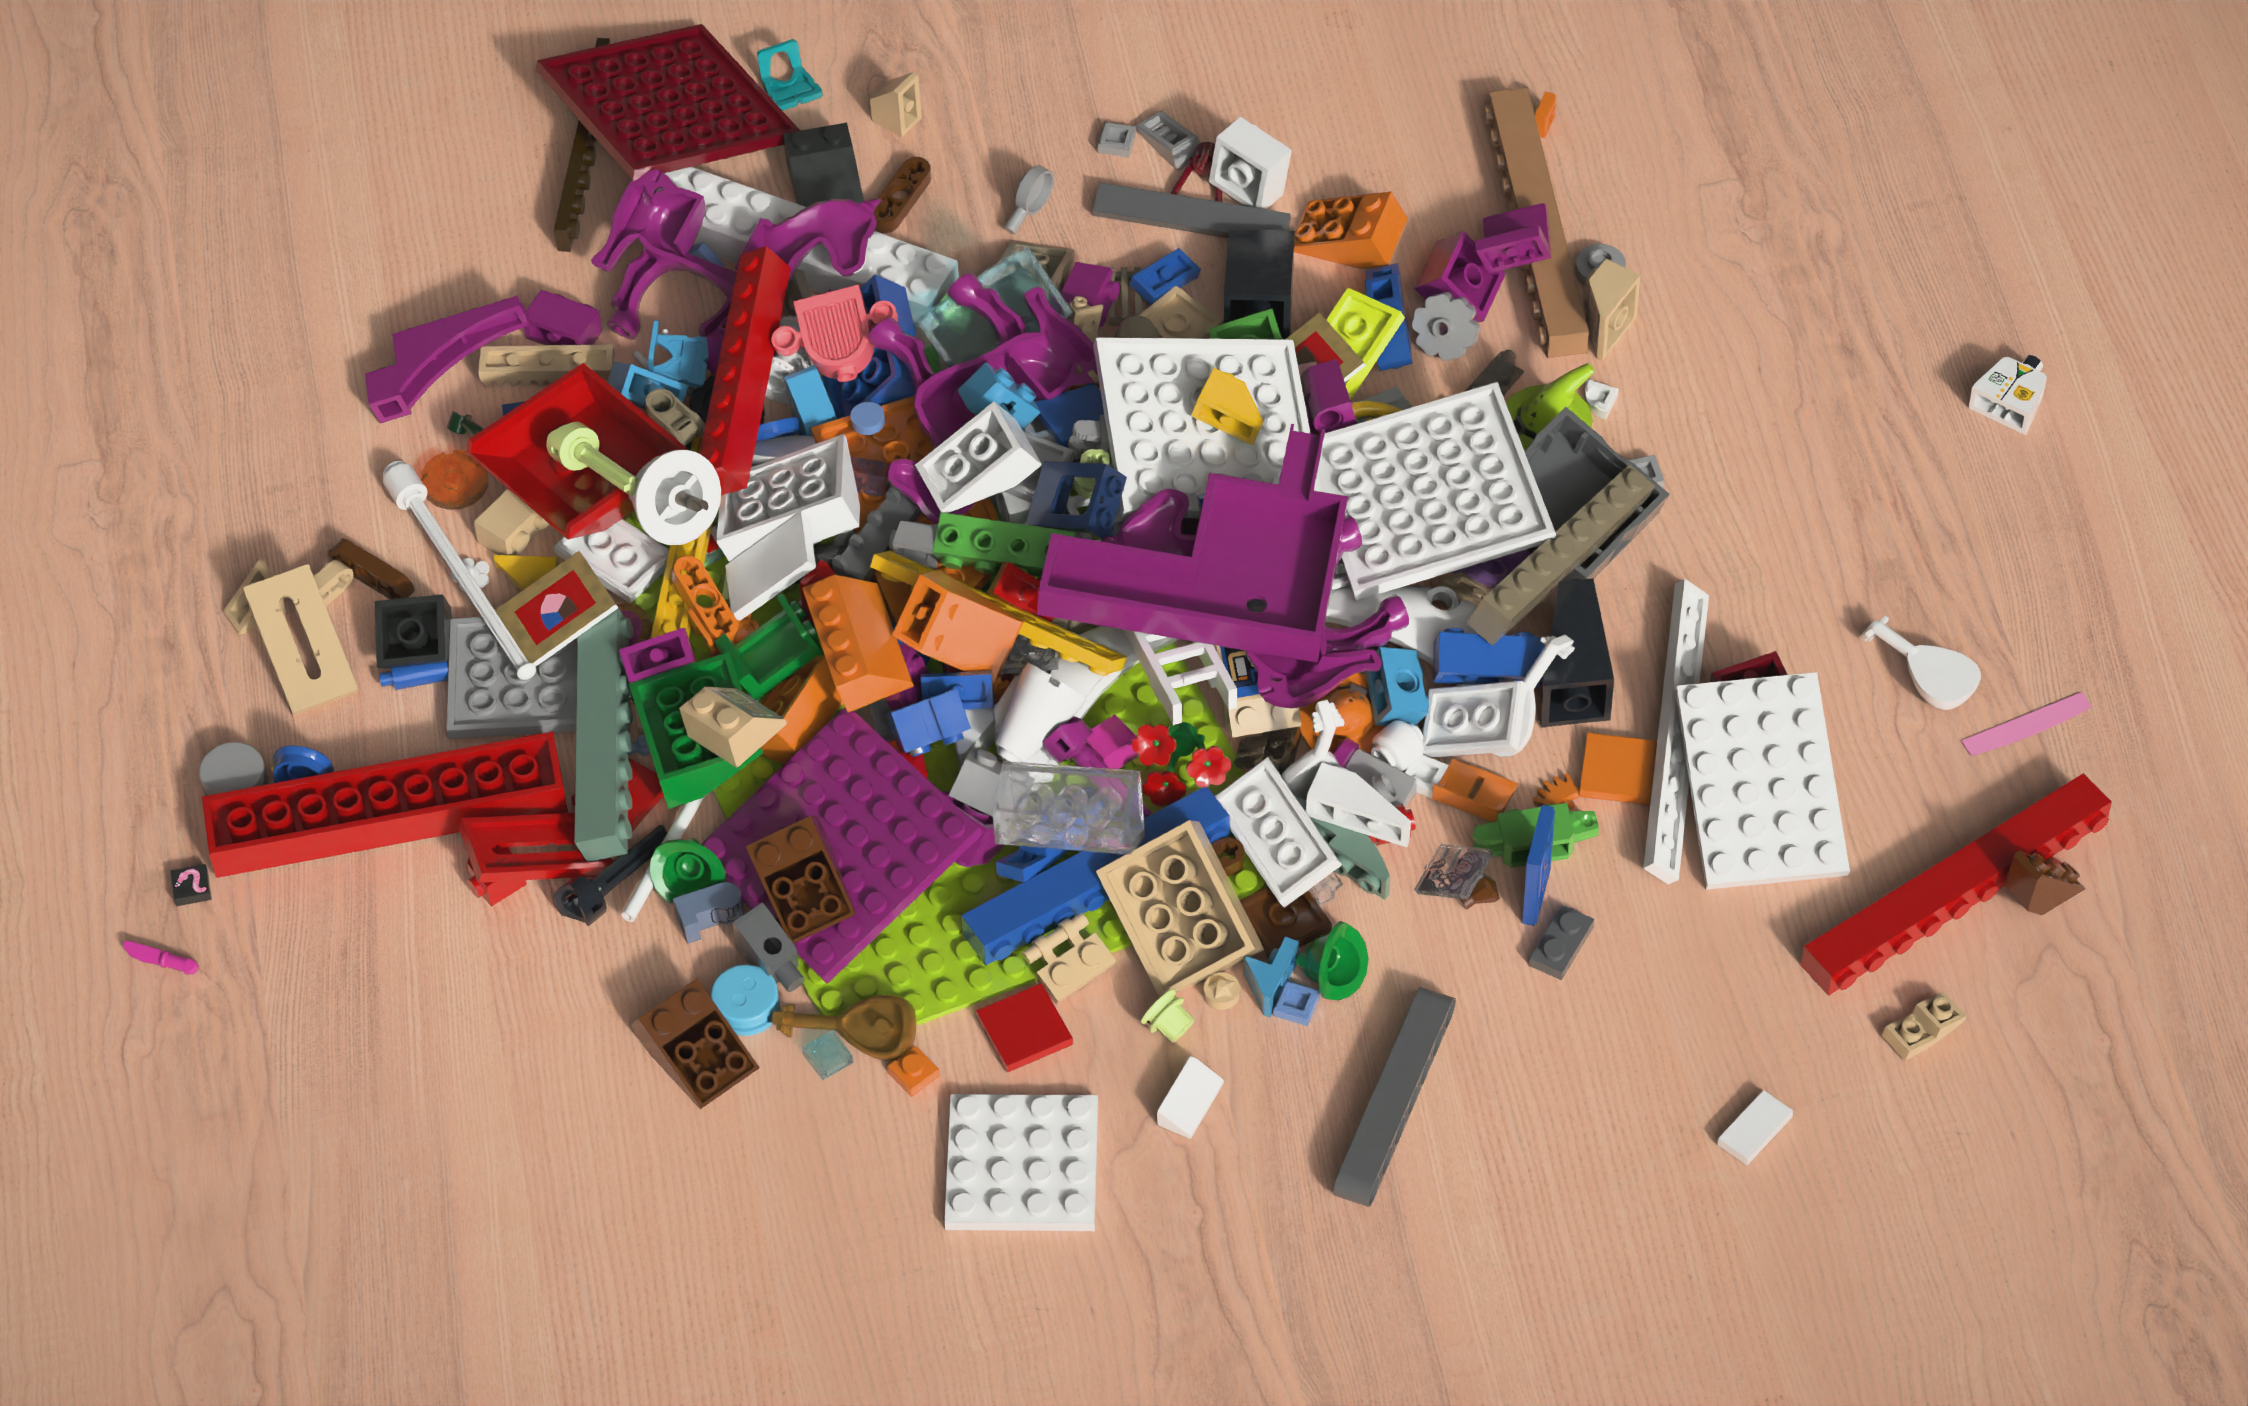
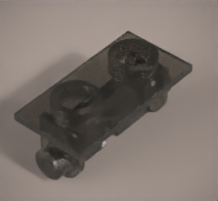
(1500, 370)

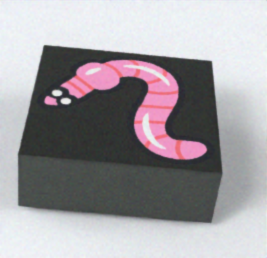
(191, 885)

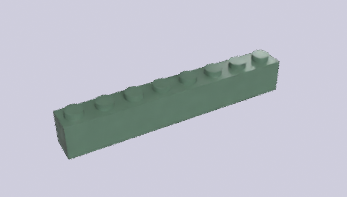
(603, 740)

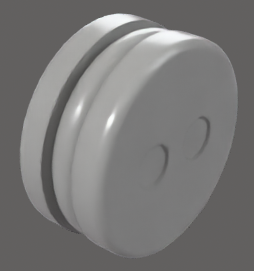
(232, 768)

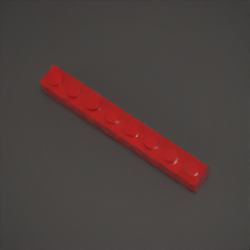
(744, 367)

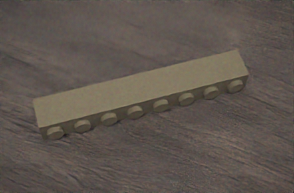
(1560, 555)

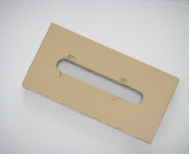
(300, 690)

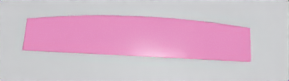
(2027, 725)

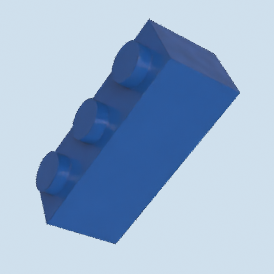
(1474, 661)

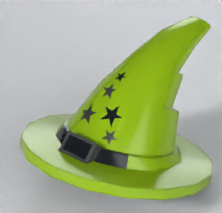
(1539, 404)

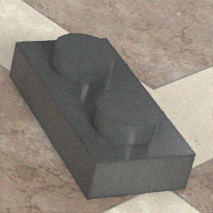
(1561, 942)

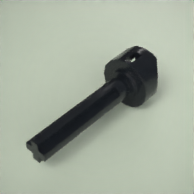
(588, 895)

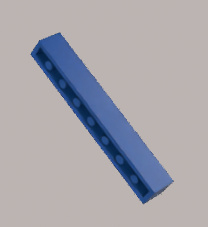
(1073, 885)

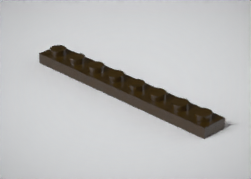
(576, 181)

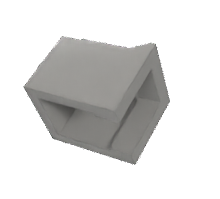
(915, 542)

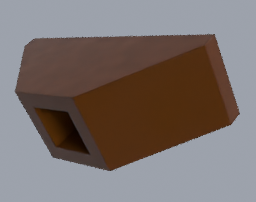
(2041, 882)

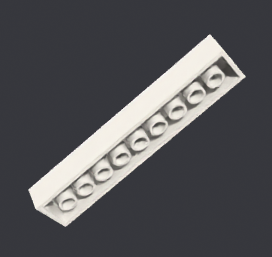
(736, 209)

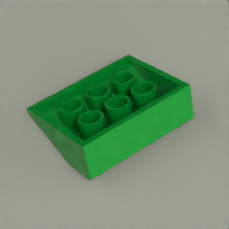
(683, 765)

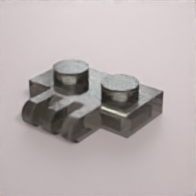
(1277, 745)

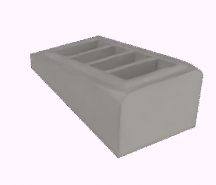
(1172, 141)

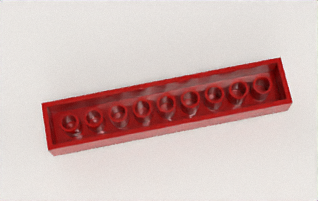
(381, 804)

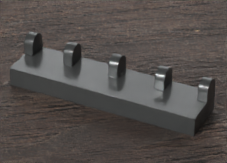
(874, 536)

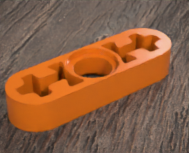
(703, 586)

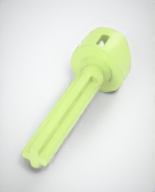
(579, 448)

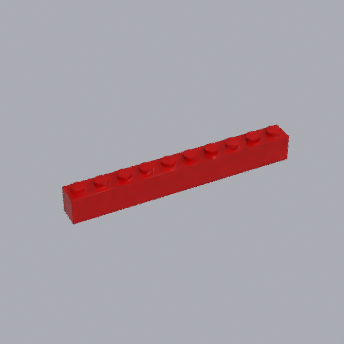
(1953, 885)

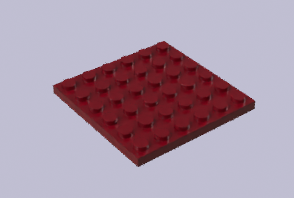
(666, 101)

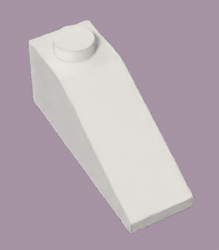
(1352, 803)

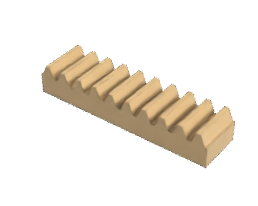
(541, 362)

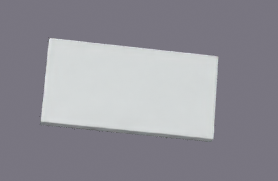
(1277, 832)

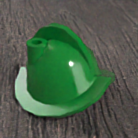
(683, 868)
(1336, 961)

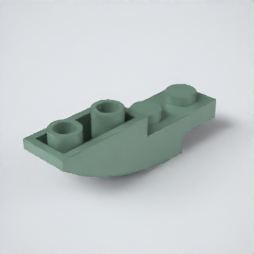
(1357, 855)

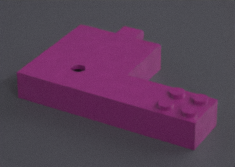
(1247, 546)

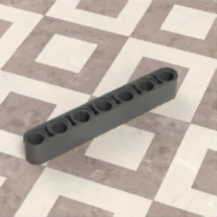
(1394, 1097)

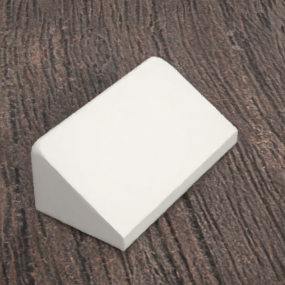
(1189, 1098)

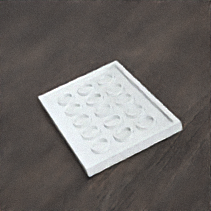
(1762, 781)

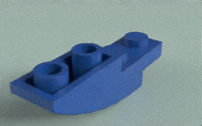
(1386, 287)

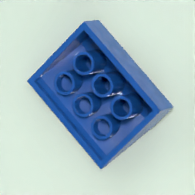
(885, 376)

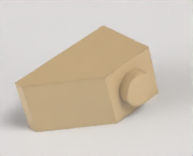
(897, 104)

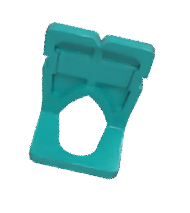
(798, 88)

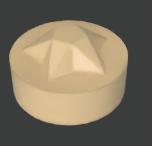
(1221, 991)

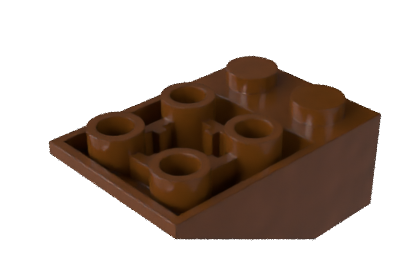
(802, 878)
(695, 1044)

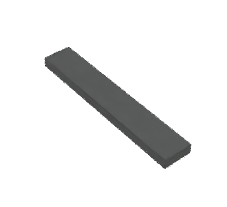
(1183, 212)

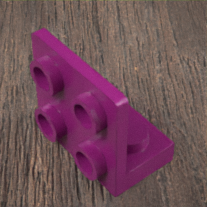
(1515, 238)

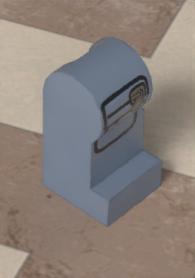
(707, 909)

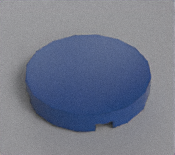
(778, 429)

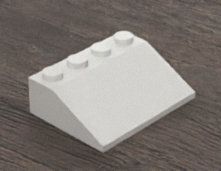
(807, 481)

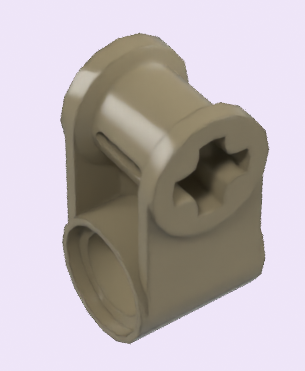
(676, 418)

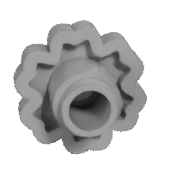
(1446, 326)

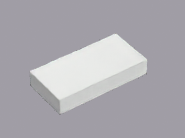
(1755, 1127)

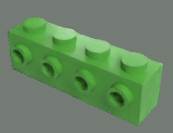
(990, 543)

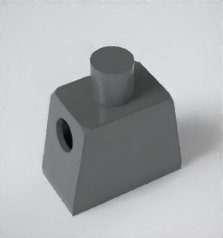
(766, 945)

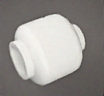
(1398, 744)

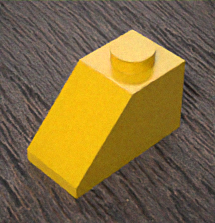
(1228, 407)

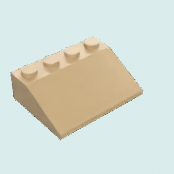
(1179, 909)

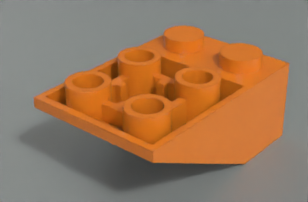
(1351, 229)
(957, 625)

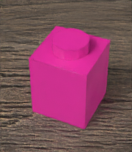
(1112, 742)

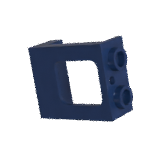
(1054, 491)

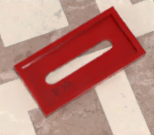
(485, 833)

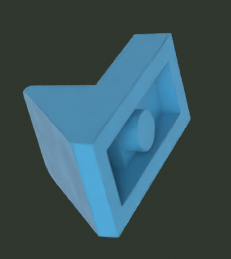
(1269, 978)

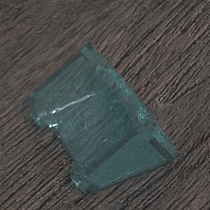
(963, 335)

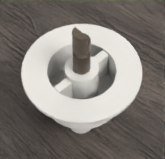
(677, 496)

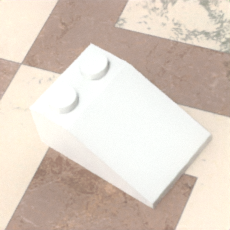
(978, 460)

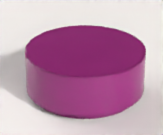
(1345, 751)

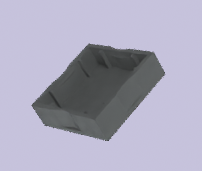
(1570, 469)

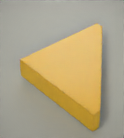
(524, 569)

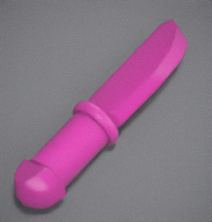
(158, 957)

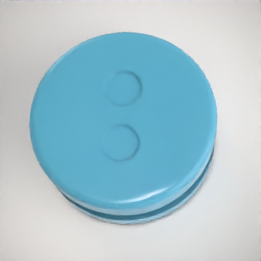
(746, 998)

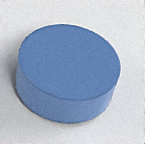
(867, 418)

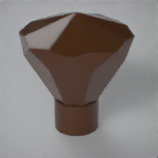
(1483, 892)

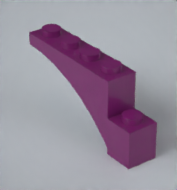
(432, 349)

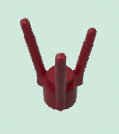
(1201, 164)

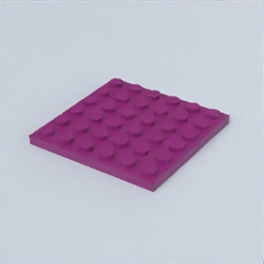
(882, 822)

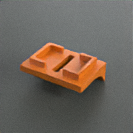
(1459, 782)

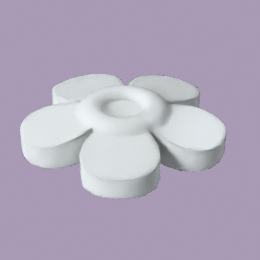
(477, 571)

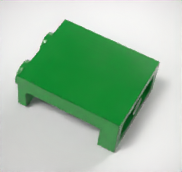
(773, 649)

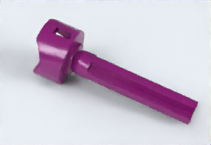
(1069, 742)

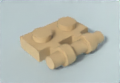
(1074, 968)

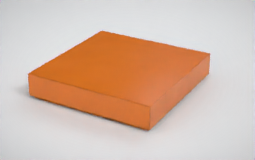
(1618, 768)

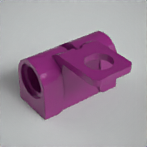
(1326, 398)

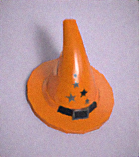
(1354, 706)

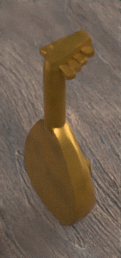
(876, 1026)

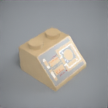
(1610, 305)
(729, 723)

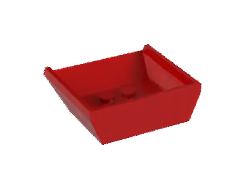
(571, 500)

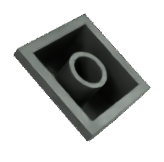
(412, 631)

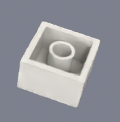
(1250, 165)

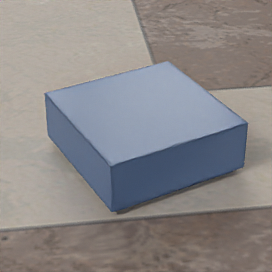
(1296, 1003)

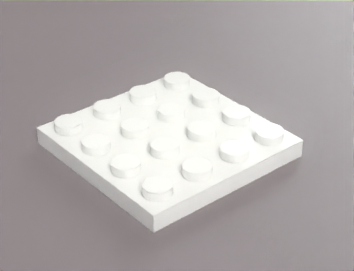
(1022, 1162)

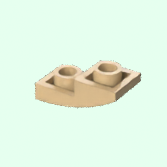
(1925, 1026)

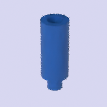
(415, 675)

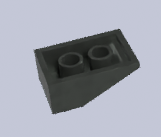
(822, 165)

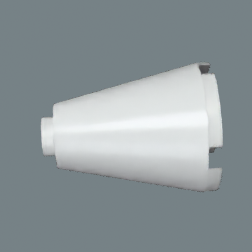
(1035, 713)

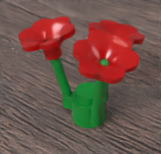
(1155, 746)

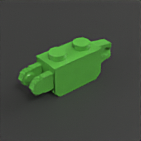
(1514, 832)

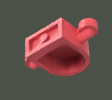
(834, 332)

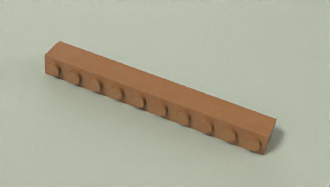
(1527, 184)

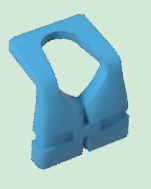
(687, 357)

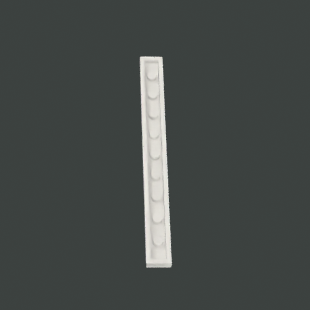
(1670, 770)

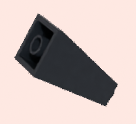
(1260, 275)
(1583, 683)

